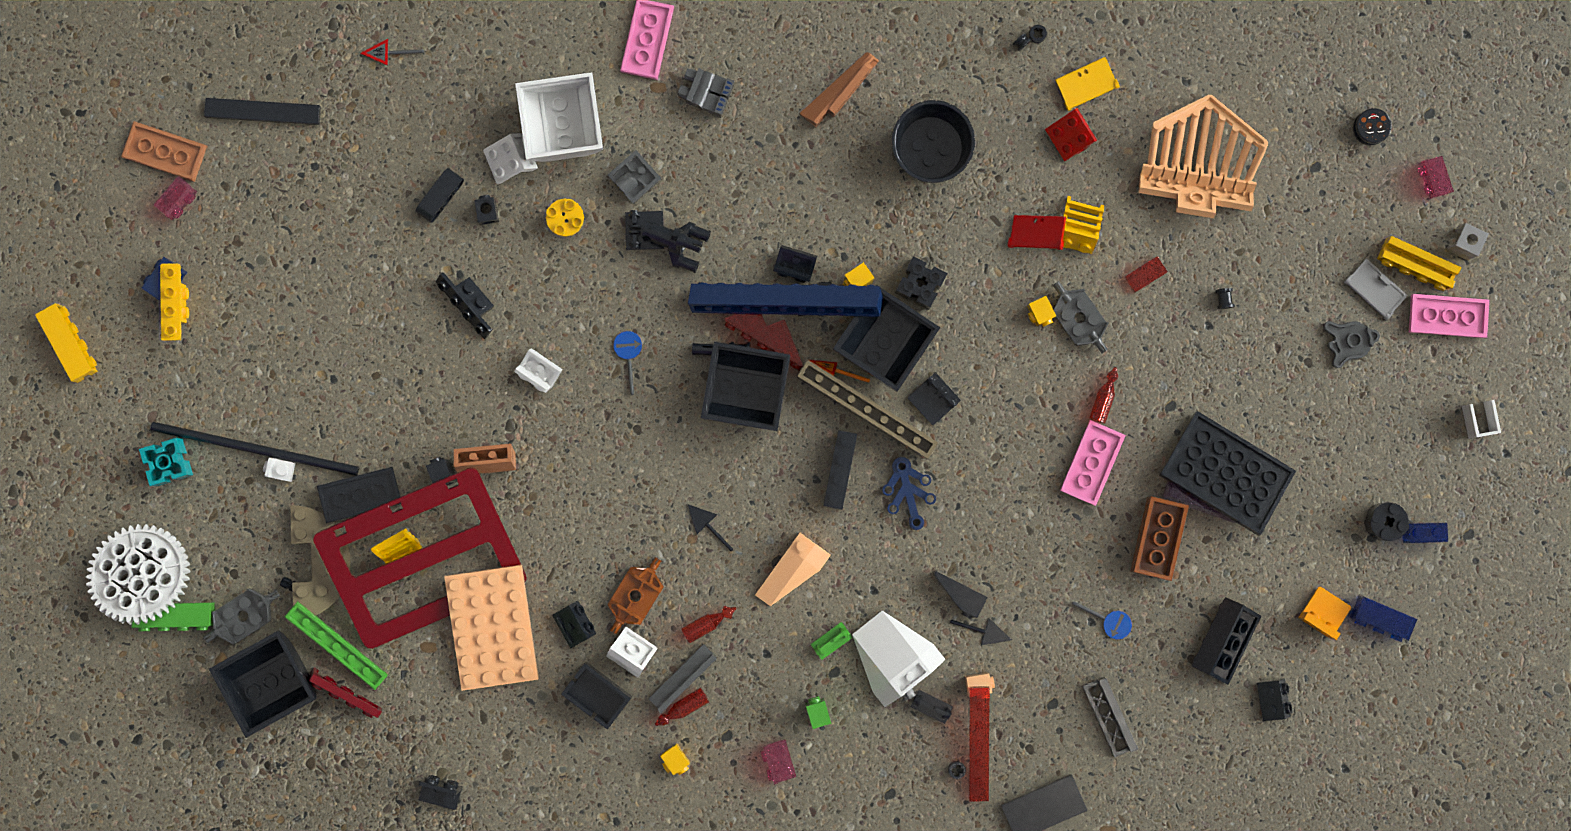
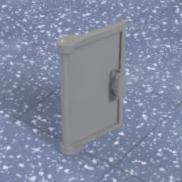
(1380, 294)

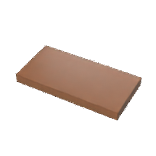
(164, 151)

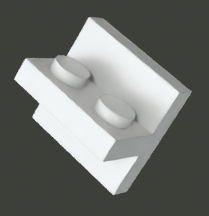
(631, 652)

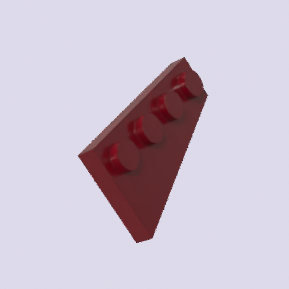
(328, 683)

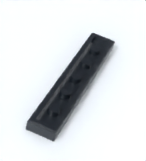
(262, 111)

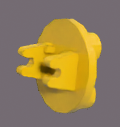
(573, 214)

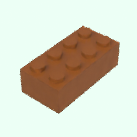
(1159, 538)

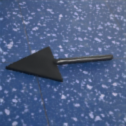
(701, 519)
(992, 633)

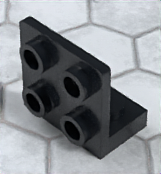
(440, 792)

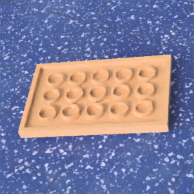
(491, 627)

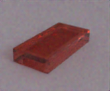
(1146, 274)

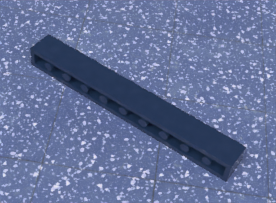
(785, 299)

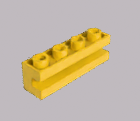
(1418, 263)
(66, 342)

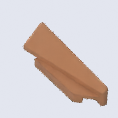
(839, 91)

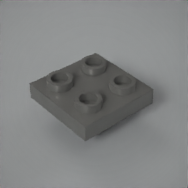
(634, 177)

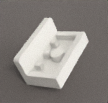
(538, 371)

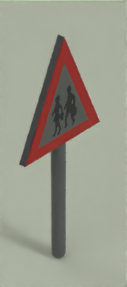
(380, 52)

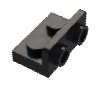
(574, 624)

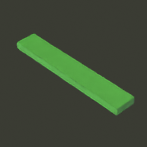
(336, 645)

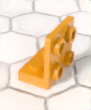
(1325, 613)

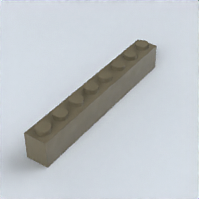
(867, 410)

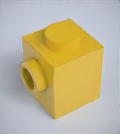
(1041, 312)
(675, 760)

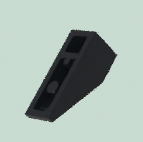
(964, 598)

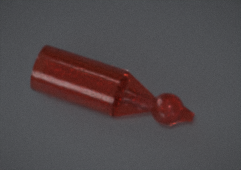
(1104, 399)
(706, 624)
(684, 707)

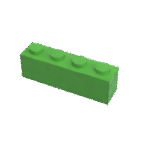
(182, 617)

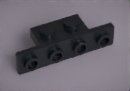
(469, 301)

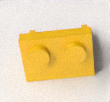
(1081, 235)
(396, 546)

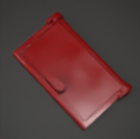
(1044, 233)

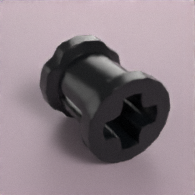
(1225, 298)

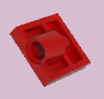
(1071, 134)

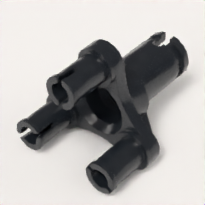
(677, 241)

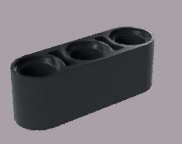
(439, 195)

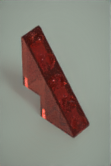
(772, 337)

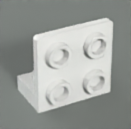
(508, 158)

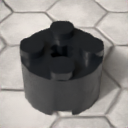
(1397, 524)

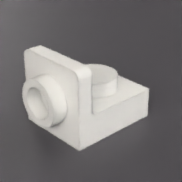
(279, 469)

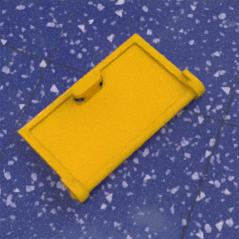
(1083, 86)

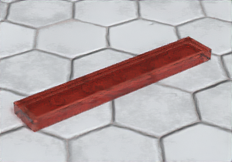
(979, 743)

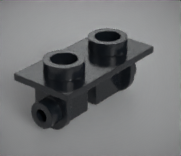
(932, 706)

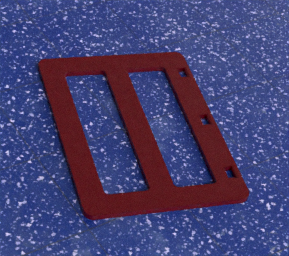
(353, 588)

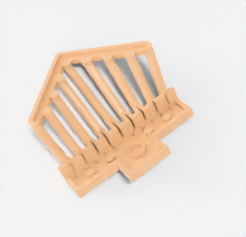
(1196, 191)

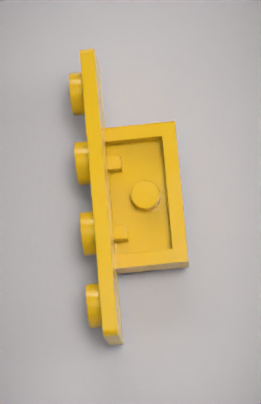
(172, 302)

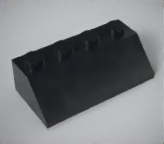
(1226, 640)

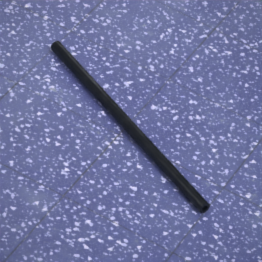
(254, 448)

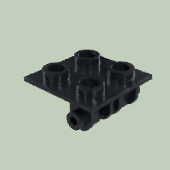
(635, 224)
(934, 399)

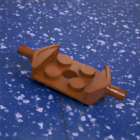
(647, 584)

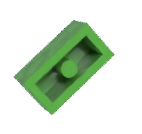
(818, 712)

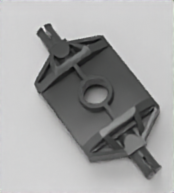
(1078, 302)
(227, 621)

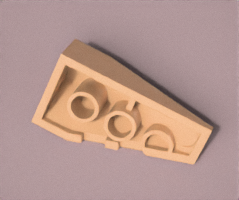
(795, 567)

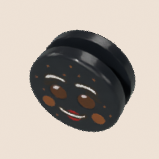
(1372, 126)

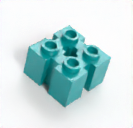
(156, 456)

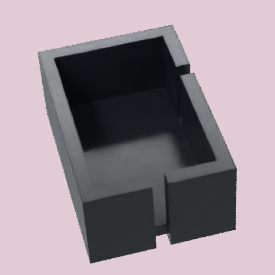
(596, 694)

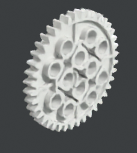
(142, 606)

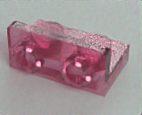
(1435, 177)
(779, 761)

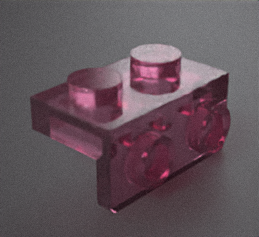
(176, 198)

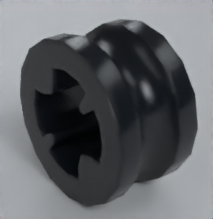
(1031, 34)
(1022, 41)
(953, 765)

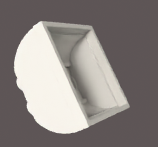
(559, 118)

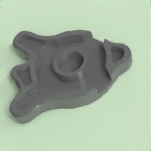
(1350, 341)

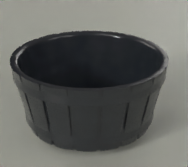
(933, 141)

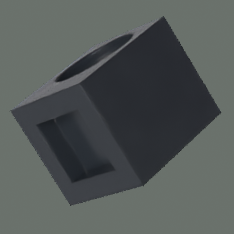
(492, 216)

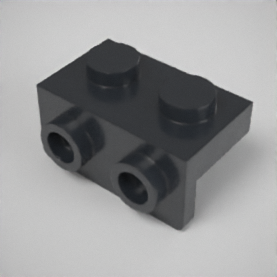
(795, 264)
(1274, 700)

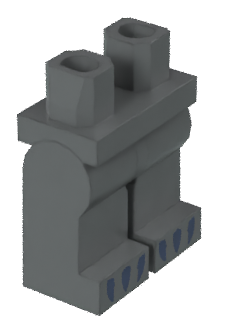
(707, 91)

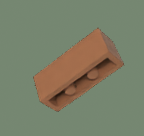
(486, 458)

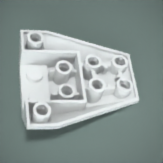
(894, 657)

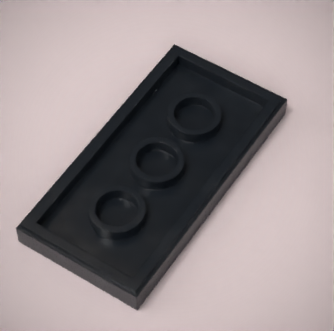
(357, 494)
(1045, 806)

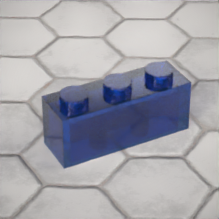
(1383, 619)

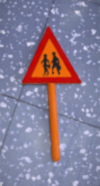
(830, 367)

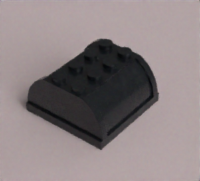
(887, 343)
(745, 386)
(264, 683)

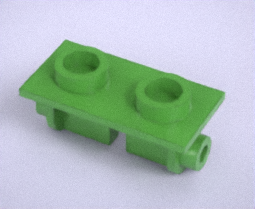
(831, 641)

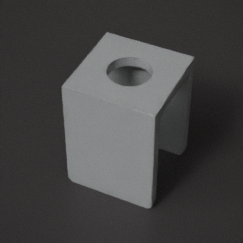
(1462, 248)

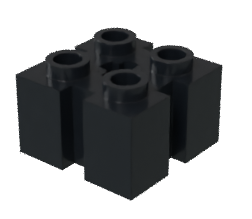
(917, 271)

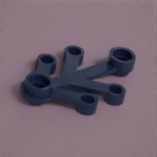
(908, 489)

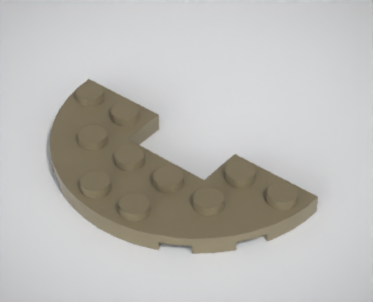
(321, 592)

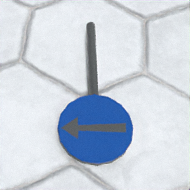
(628, 346)
(1116, 624)

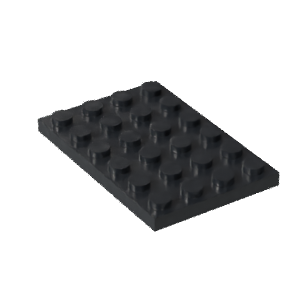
(1227, 473)

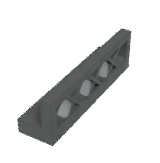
(682, 678)
(1114, 709)

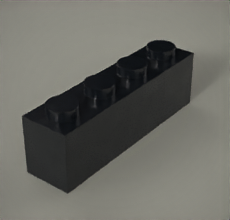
(840, 470)

